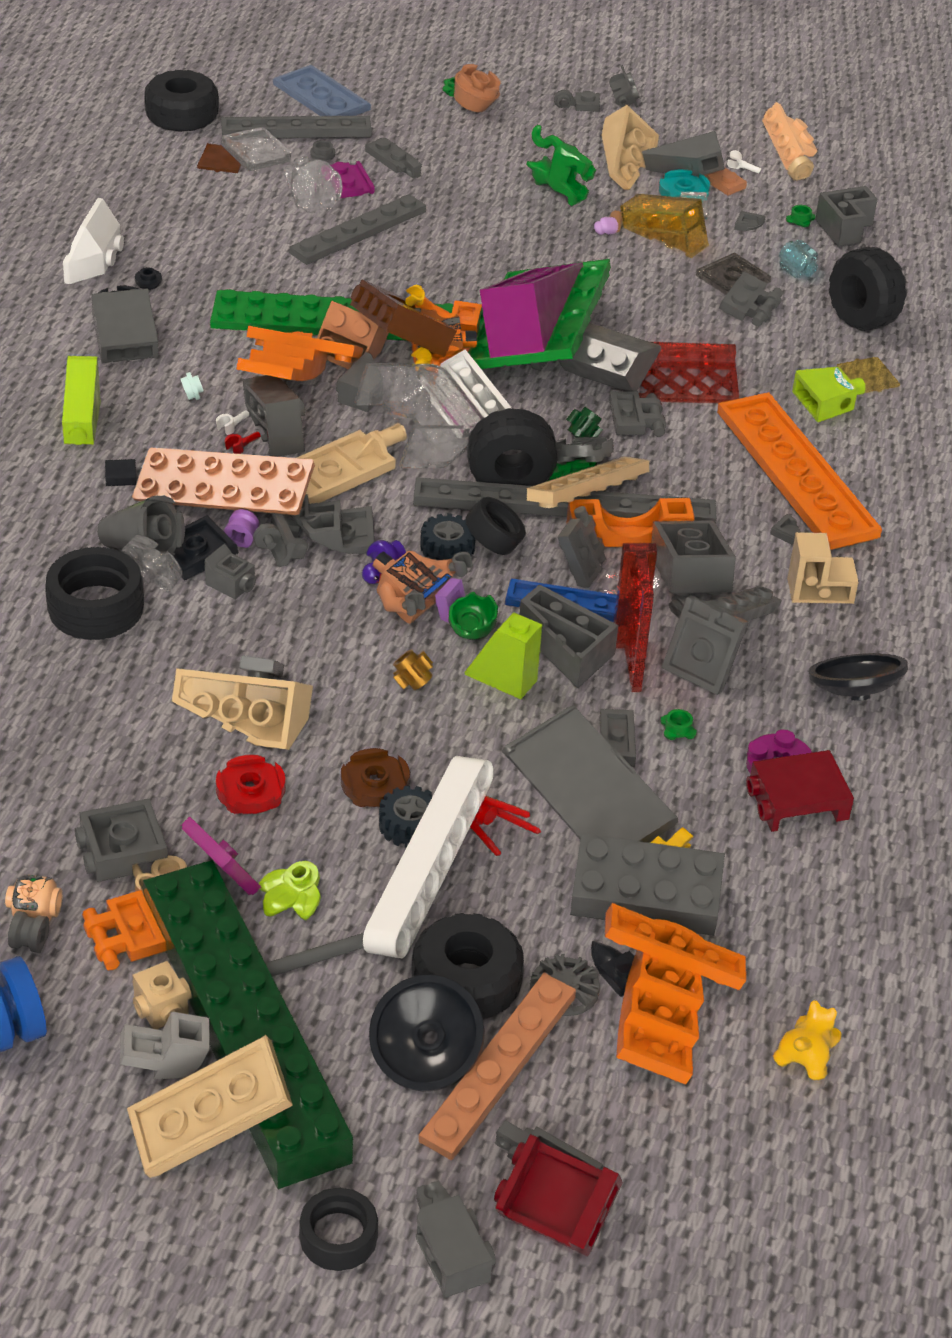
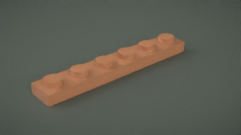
(497, 1066)

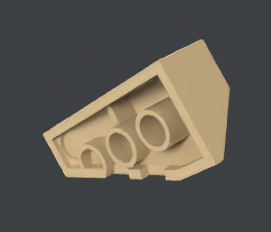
(624, 140)
(261, 708)

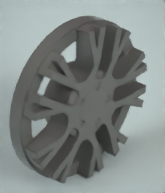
(570, 977)

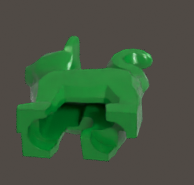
(562, 171)

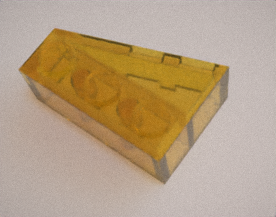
(668, 219)

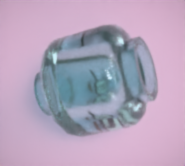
(798, 259)

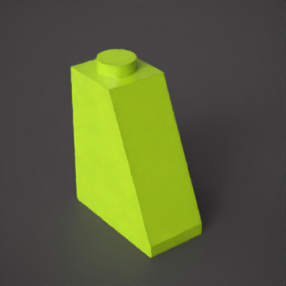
(81, 400)
(510, 657)

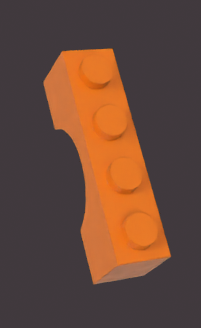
(619, 530)

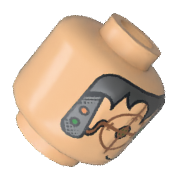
(34, 896)

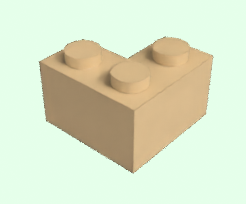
(817, 575)

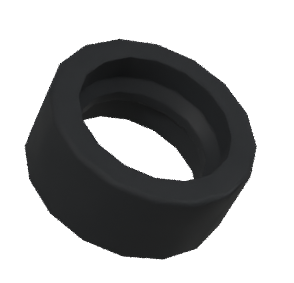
(495, 525)
(338, 1256)

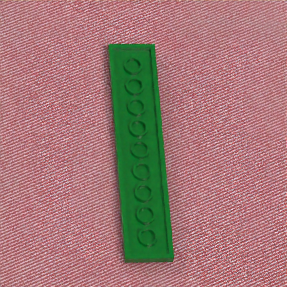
(279, 311)

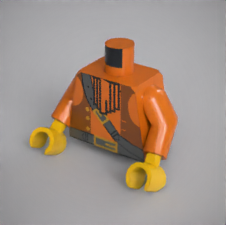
(461, 340)

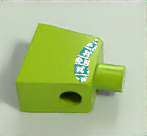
(827, 391)

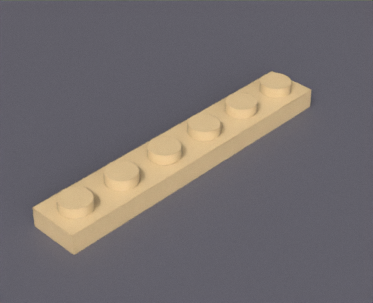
(586, 481)

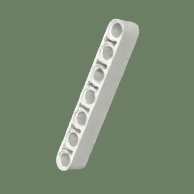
(428, 857)

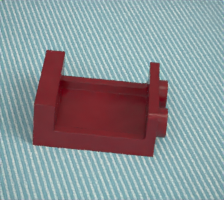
(799, 787)
(557, 1195)

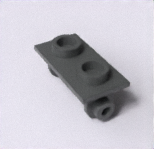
(624, 88)

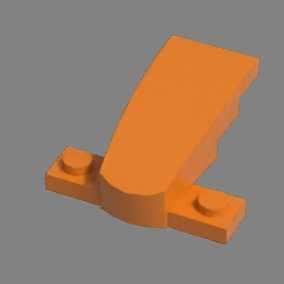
(293, 355)
(666, 990)

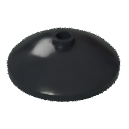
(858, 674)
(410, 1013)

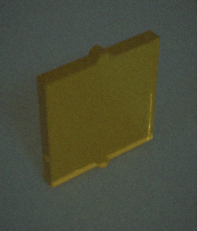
(872, 371)

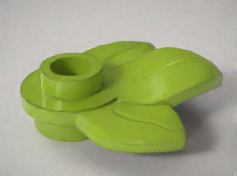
(287, 890)

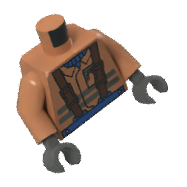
(413, 581)

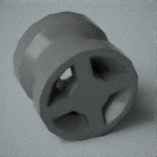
(28, 931)

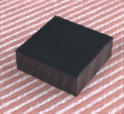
(120, 472)

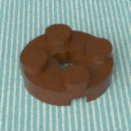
(368, 762)

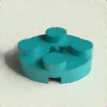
(682, 181)

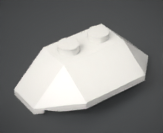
(93, 245)
(475, 384)

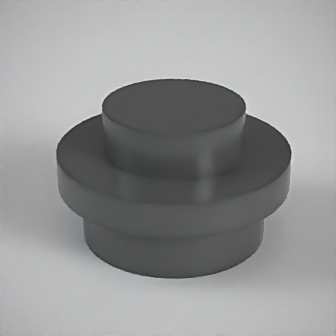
(322, 150)

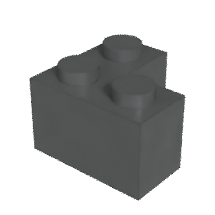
(846, 213)

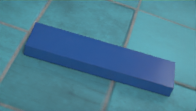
(597, 602)

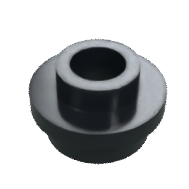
(148, 278)

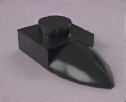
(612, 965)

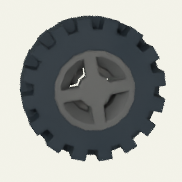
(445, 537)
(397, 811)

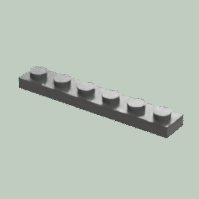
(301, 126)
(357, 229)

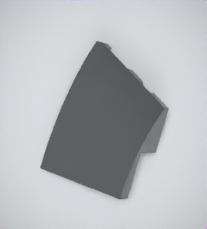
(337, 528)

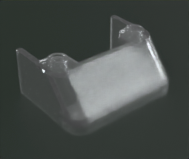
(433, 403)

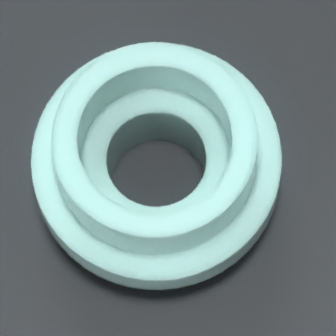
(192, 386)

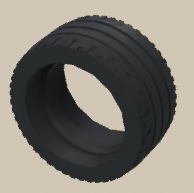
(98, 617)

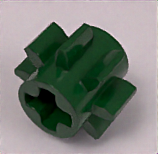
(584, 423)

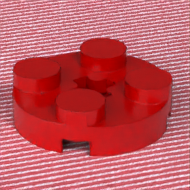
(238, 797)

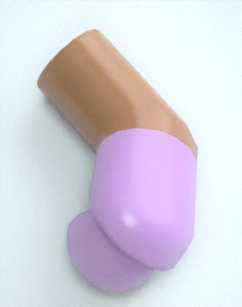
(609, 224)

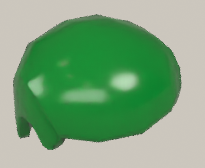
(473, 616)

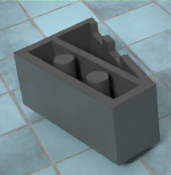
(278, 412)
(571, 635)

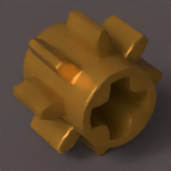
(413, 669)

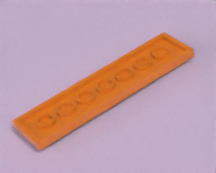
(799, 470)

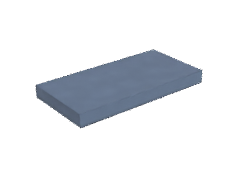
(321, 93)

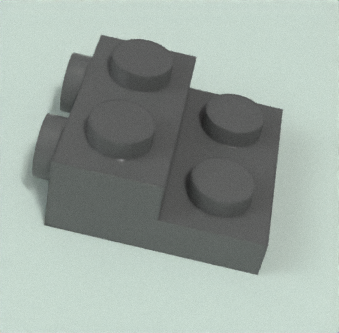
(119, 838)

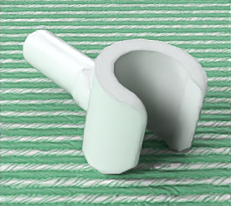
(740, 163)
(230, 422)

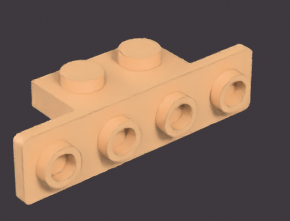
(788, 135)

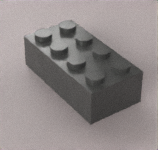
(648, 879)

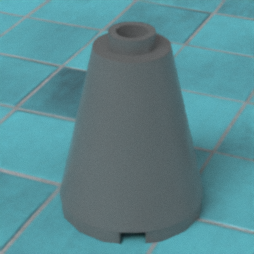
(149, 518)

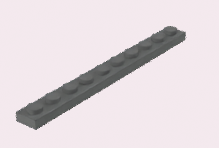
(466, 495)

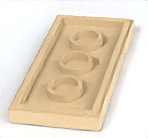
(209, 1107)

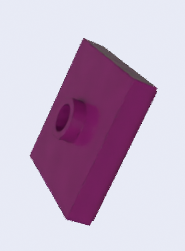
(222, 854)

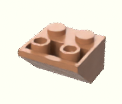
(351, 328)

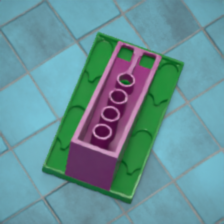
(538, 313)

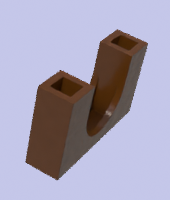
(398, 318)

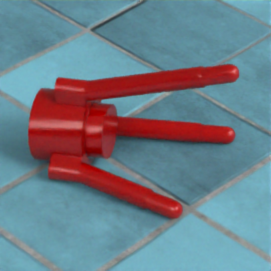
(487, 813)

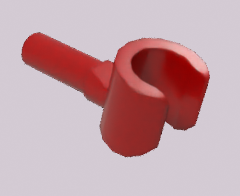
(238, 443)

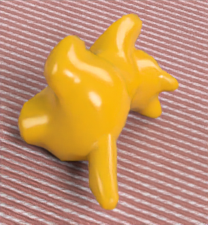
(810, 1041)

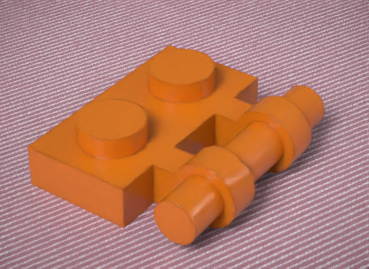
(135, 927)

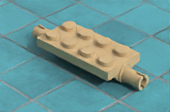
(351, 461)

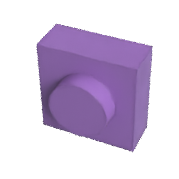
(447, 595)

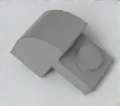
(169, 1052)

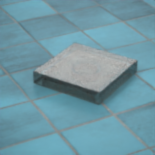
(726, 271)

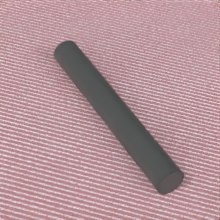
(315, 955)

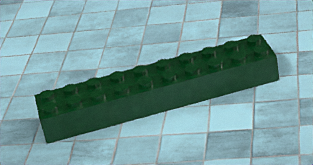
(238, 995)

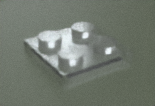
(256, 148)

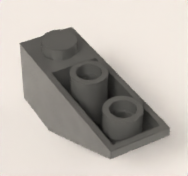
(698, 154)

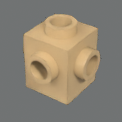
(158, 993)

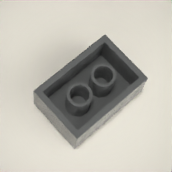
(693, 557)

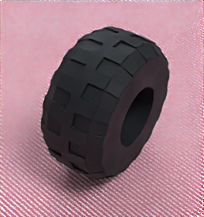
(181, 100)
(867, 288)
(512, 431)
(476, 942)

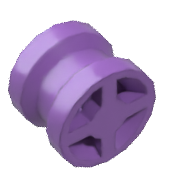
(242, 527)

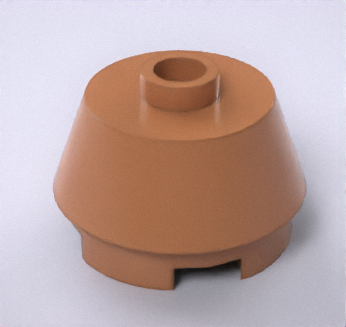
(475, 88)

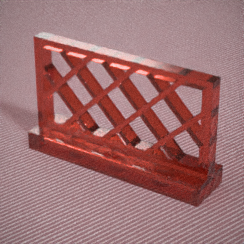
(699, 356)
(635, 606)

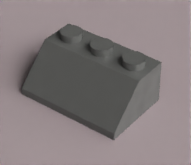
(612, 358)

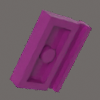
(354, 179)

